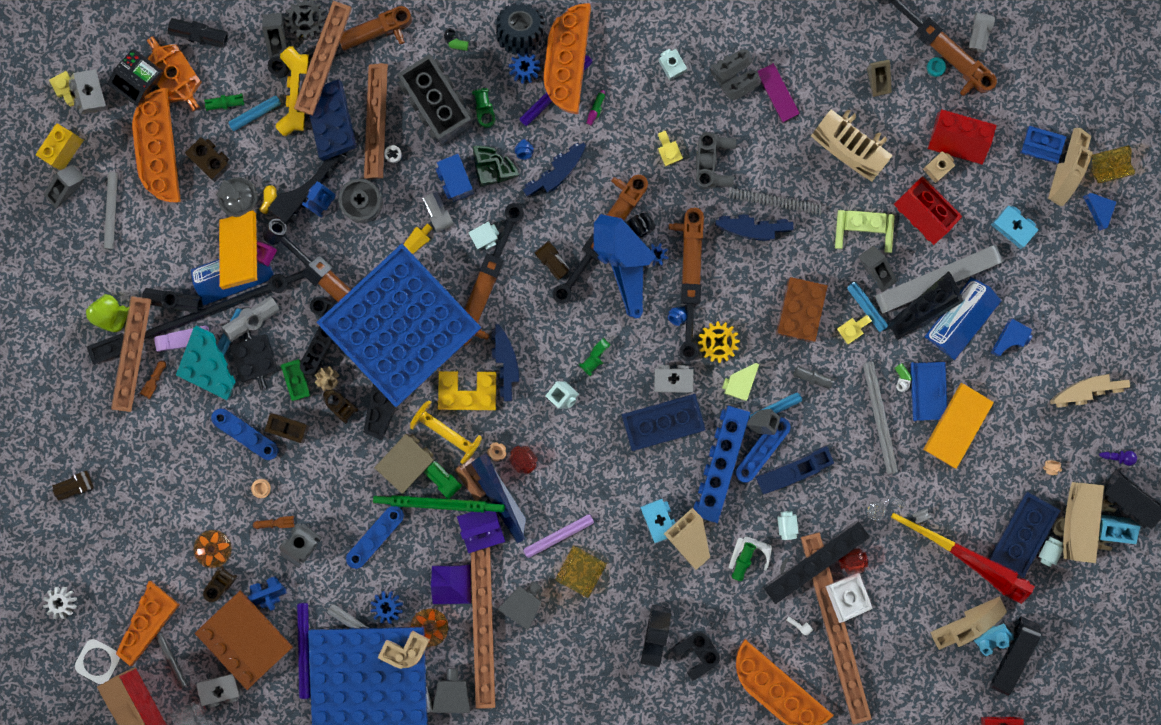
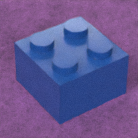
(455, 177)

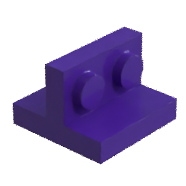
(480, 530)

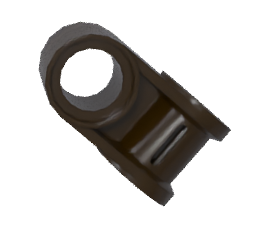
(341, 407)
(219, 583)

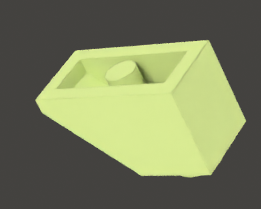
(740, 383)

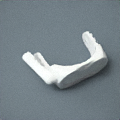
(765, 548)

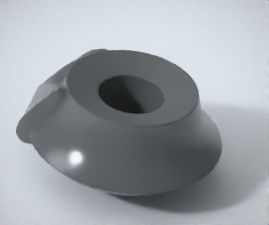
(237, 196)

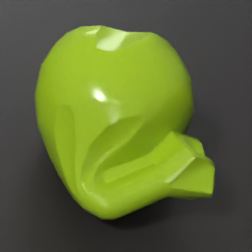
(107, 313)

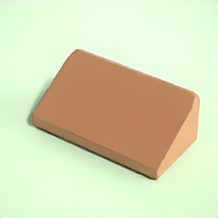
(470, 479)

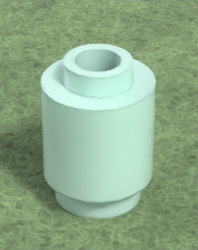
(788, 525)
(1051, 552)

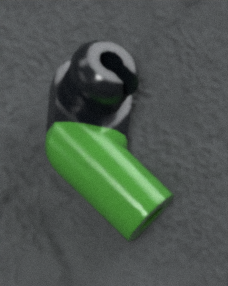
(453, 41)

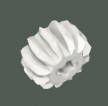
(67, 601)

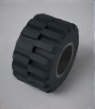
(520, 29)

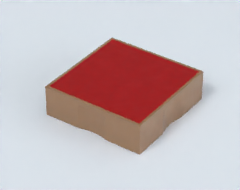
(130, 700)

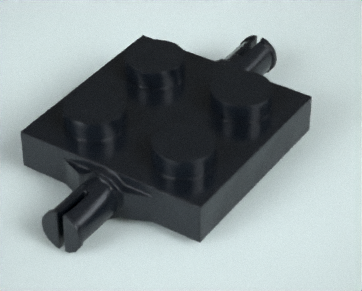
(254, 358)

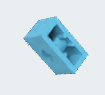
(1019, 236)
(650, 514)
(1118, 529)

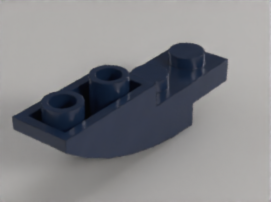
(563, 167)
(746, 228)
(505, 355)
(794, 470)

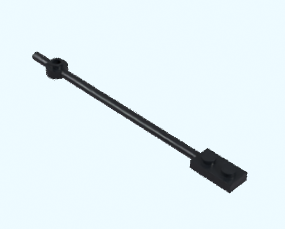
(112, 346)

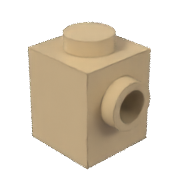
(939, 166)

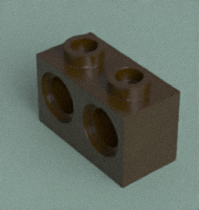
(205, 162)
(287, 428)

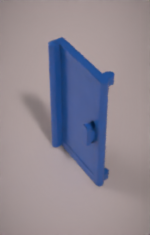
(926, 390)

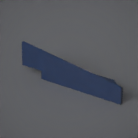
(499, 494)

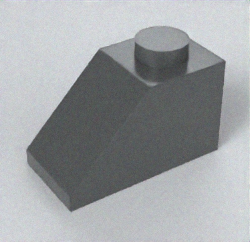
(274, 34)
(63, 185)
(878, 268)

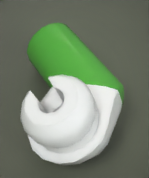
(904, 378)

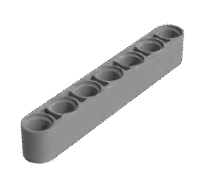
(959, 269)

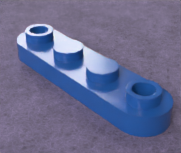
(245, 434)
(761, 452)
(375, 537)

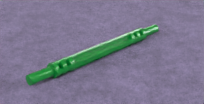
(434, 503)

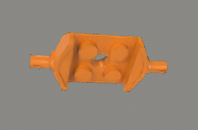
(185, 83)

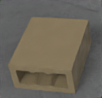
(405, 463)

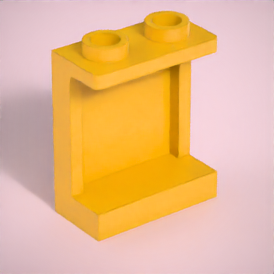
(59, 147)

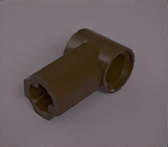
(549, 256)
(75, 485)

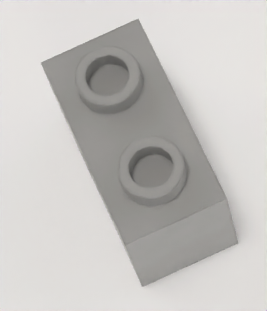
(87, 81)
(662, 384)
(208, 687)

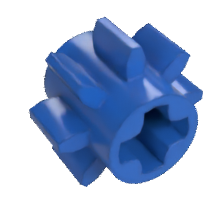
(659, 249)

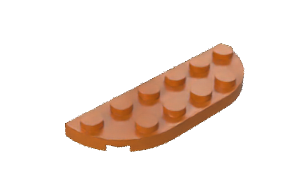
(566, 57)
(156, 146)
(777, 690)

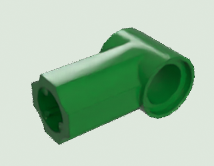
(446, 483)

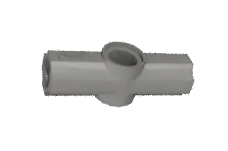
(242, 324)

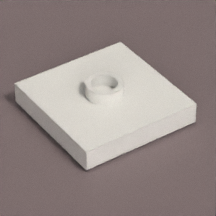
(849, 597)

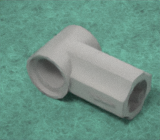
(982, 27)
(439, 215)

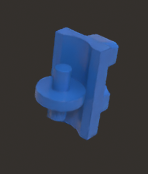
(269, 596)

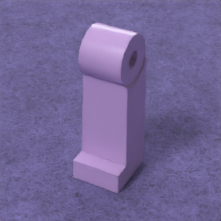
(174, 340)

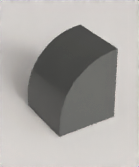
(764, 422)

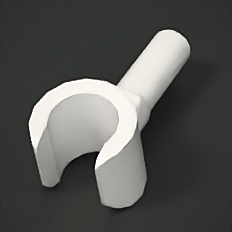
(805, 629)

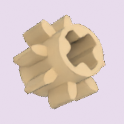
(326, 378)

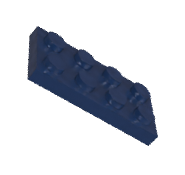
(332, 122)
(663, 422)
(1024, 534)

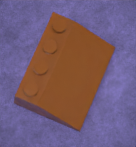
(243, 640)

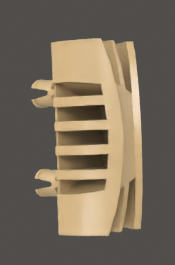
(851, 145)
(1083, 522)

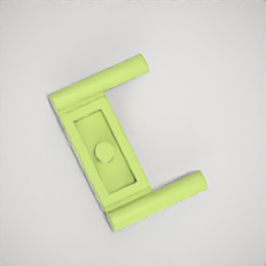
(865, 223)

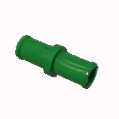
(224, 102)
(743, 561)

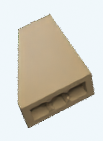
(690, 538)

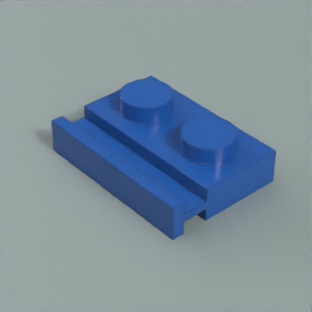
(1043, 144)
(319, 199)

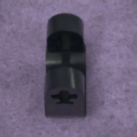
(704, 666)

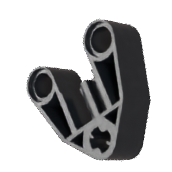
(656, 635)

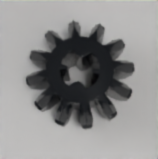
(641, 224)

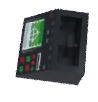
(135, 77)

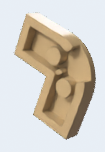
(407, 656)

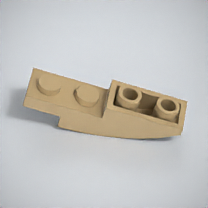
(1070, 173)
(1082, 390)
(977, 622)

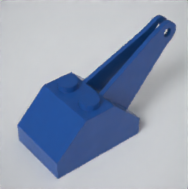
(627, 255)

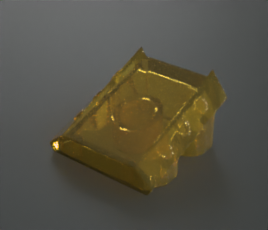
(580, 571)

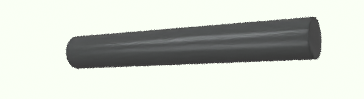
(171, 660)

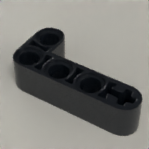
(318, 338)
(1016, 657)

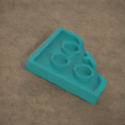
(205, 364)

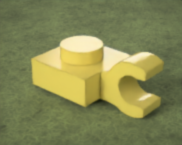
(61, 87)
(669, 152)
(852, 330)

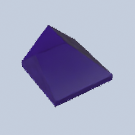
(451, 584)

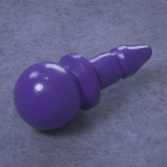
(1128, 458)

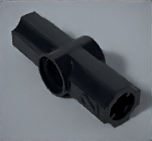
(197, 32)
(182, 301)

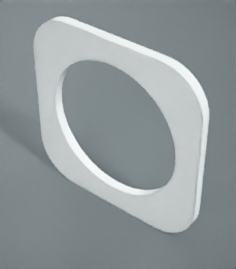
(79, 666)

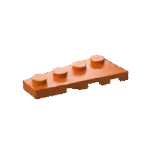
(150, 617)

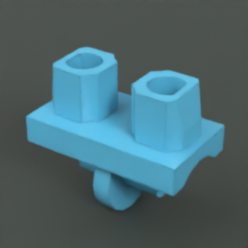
(994, 637)

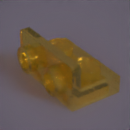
(1112, 164)

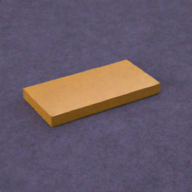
(237, 250)
(958, 425)

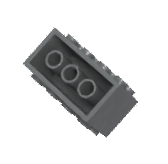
(435, 99)

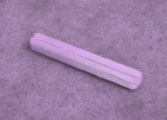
(558, 536)

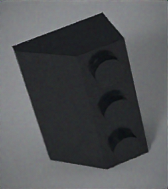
(1133, 500)

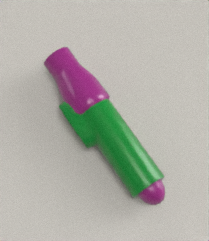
(596, 108)

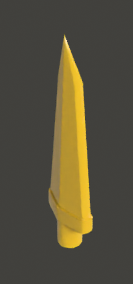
(418, 238)

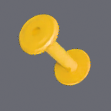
(445, 432)

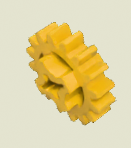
(725, 348)

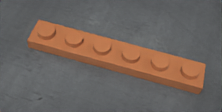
(323, 58)
(375, 121)
(131, 353)

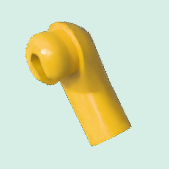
(269, 197)

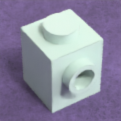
(672, 64)
(484, 236)
(562, 395)

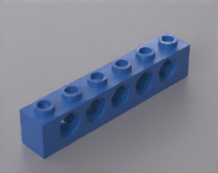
(740, 418)

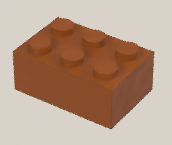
(801, 309)

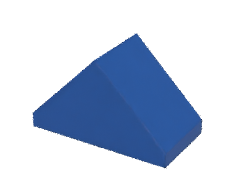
(1100, 208)

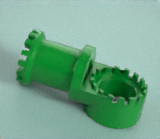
(483, 106)
(593, 361)

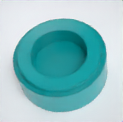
(936, 67)

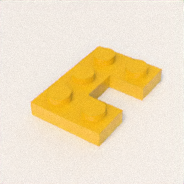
(451, 399)

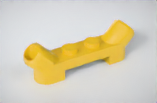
(297, 64)

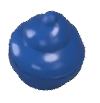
(524, 150)
(677, 315)

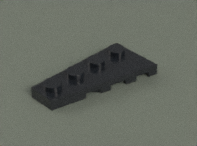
(932, 303)
(378, 414)

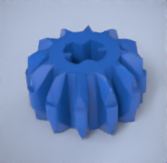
(518, 65)
(392, 603)

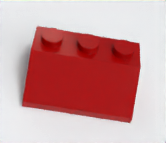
(961, 136)
(928, 210)

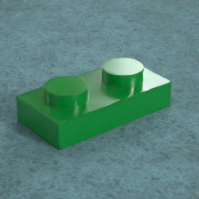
(295, 380)

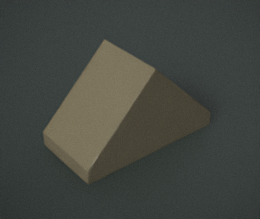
(880, 77)

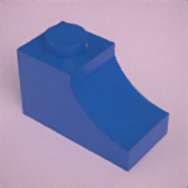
(1012, 335)

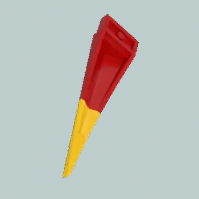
(999, 576)

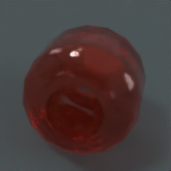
(523, 459)
(854, 561)

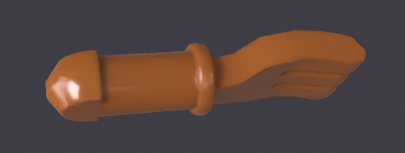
(150, 385)
(281, 522)

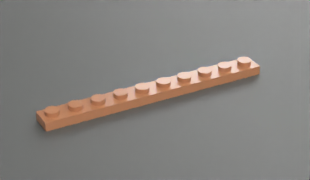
(483, 628)
(838, 639)

